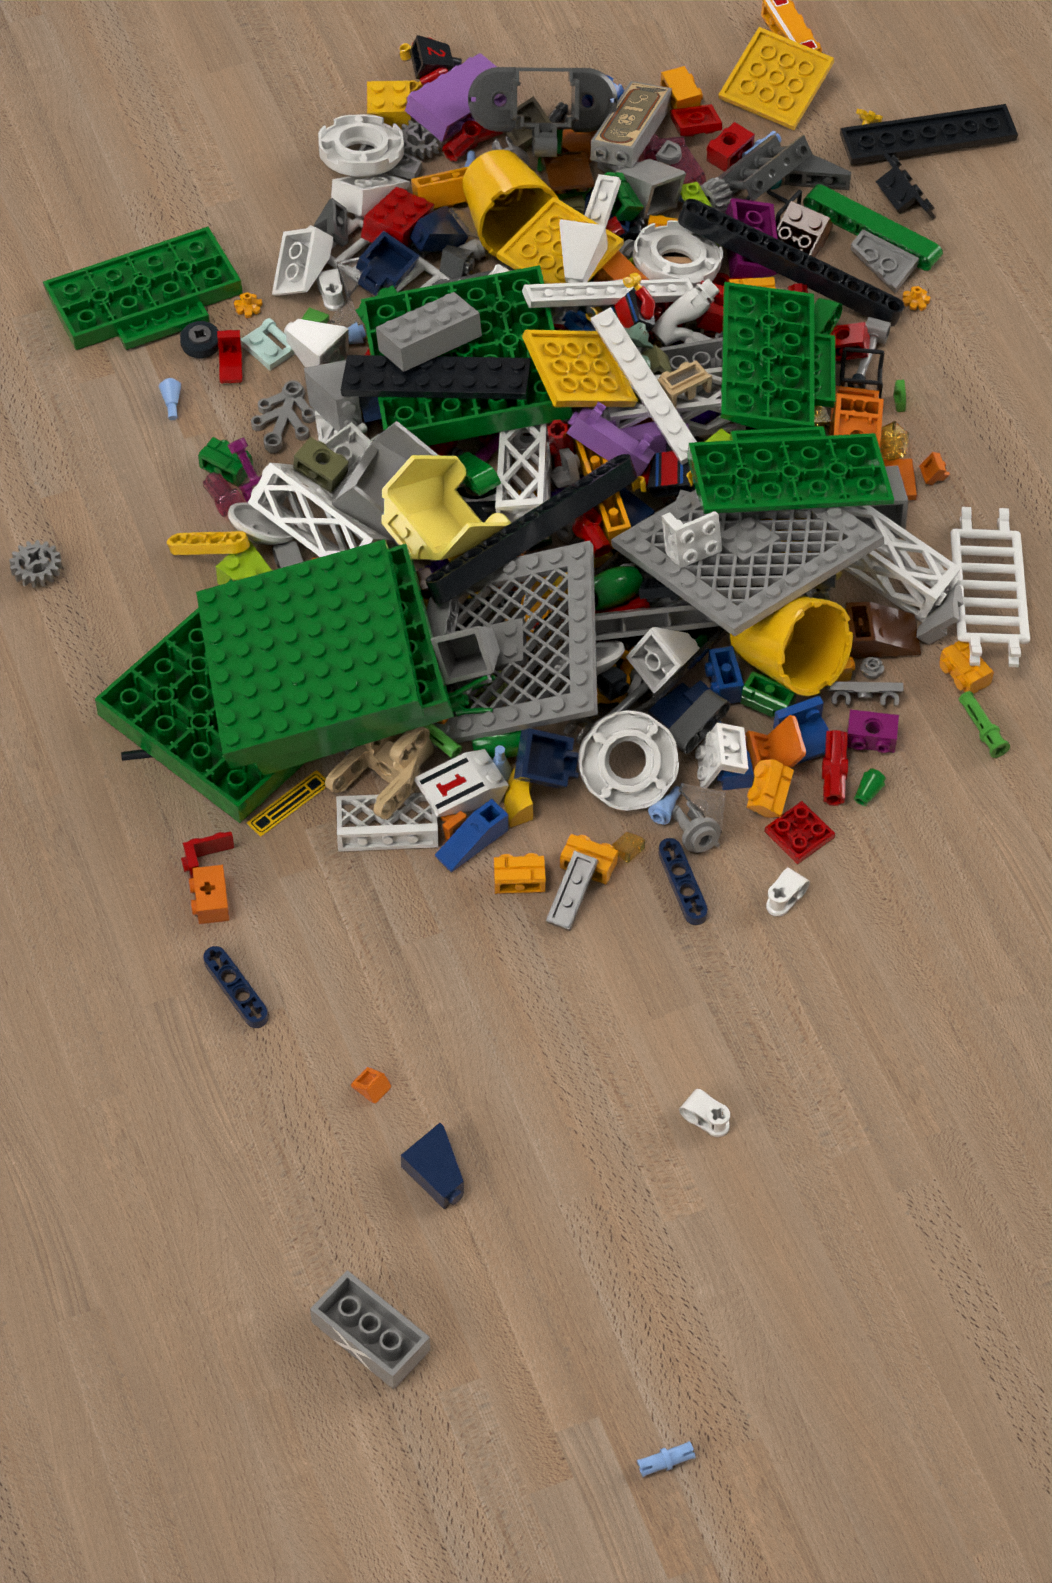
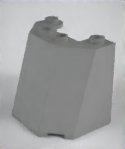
(361, 488)

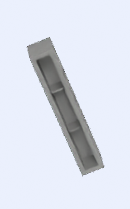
(641, 620)

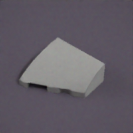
(941, 617)

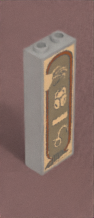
(631, 125)

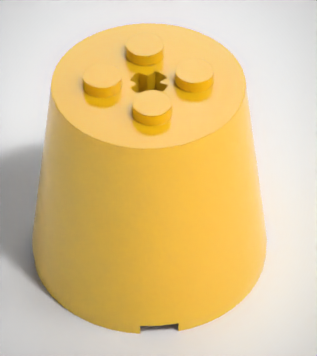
(502, 196)
(799, 644)

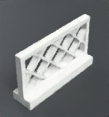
(387, 835)

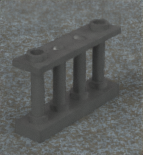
(765, 165)

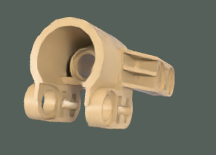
(394, 760)

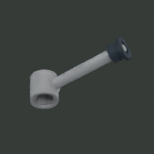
(878, 333)

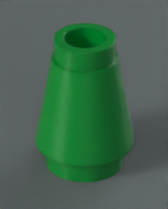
(869, 786)

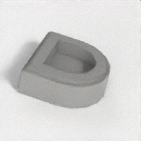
(669, 153)

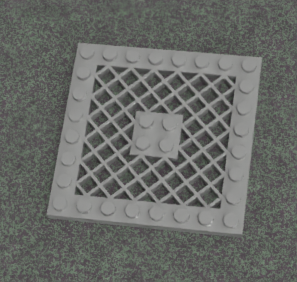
(747, 543)
(579, 694)

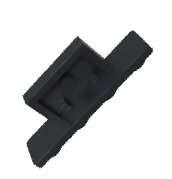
(899, 190)

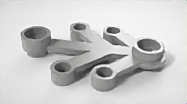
(291, 393)

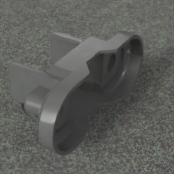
(544, 135)

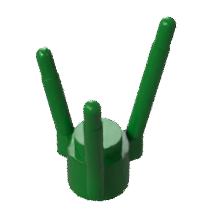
(459, 701)

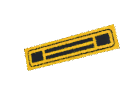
(287, 803)

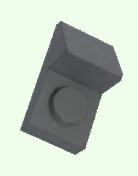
(334, 222)

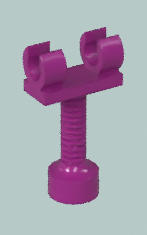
(238, 447)

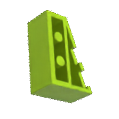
(241, 565)

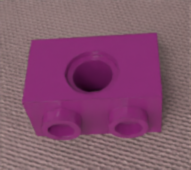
(864, 723)

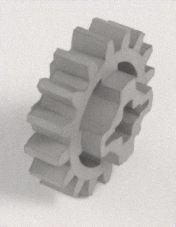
(419, 140)
(35, 563)

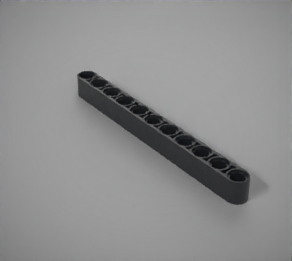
(790, 262)
(531, 529)

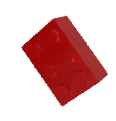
(396, 216)

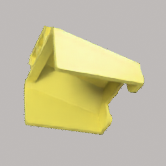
(430, 513)

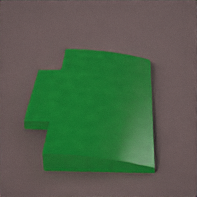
(144, 291)
(773, 358)
(788, 471)

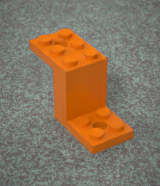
(856, 412)

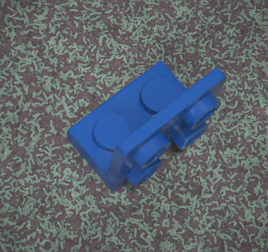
(810, 723)

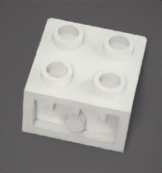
(691, 540)
(721, 750)

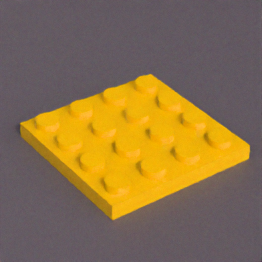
(776, 78)
(541, 245)
(578, 369)

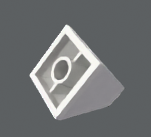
(581, 249)
(317, 342)
(661, 655)

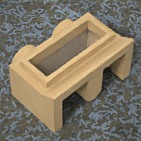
(685, 381)

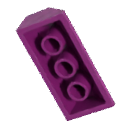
(757, 215)

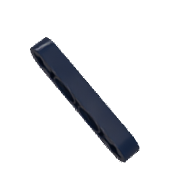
(681, 881)
(232, 988)

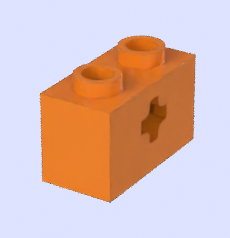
(210, 894)

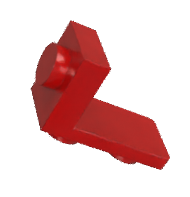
(230, 356)
(204, 846)

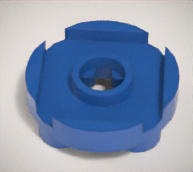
(577, 321)

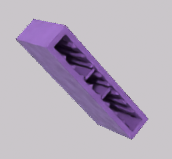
(444, 102)

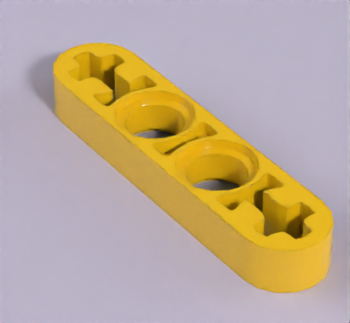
(208, 543)

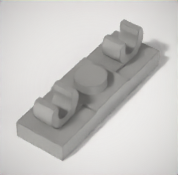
(866, 690)

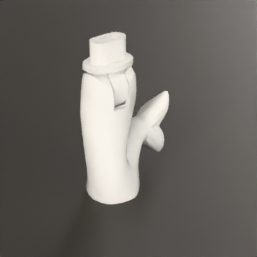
(685, 309)

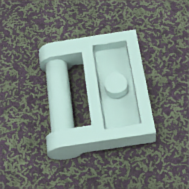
(264, 348)

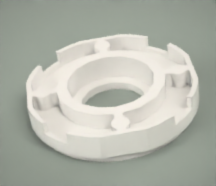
(361, 129)
(657, 241)
(657, 774)

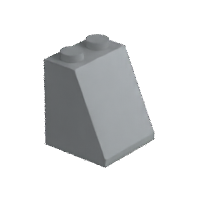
(655, 185)
(325, 397)
(898, 511)
(466, 653)

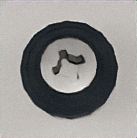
(199, 339)

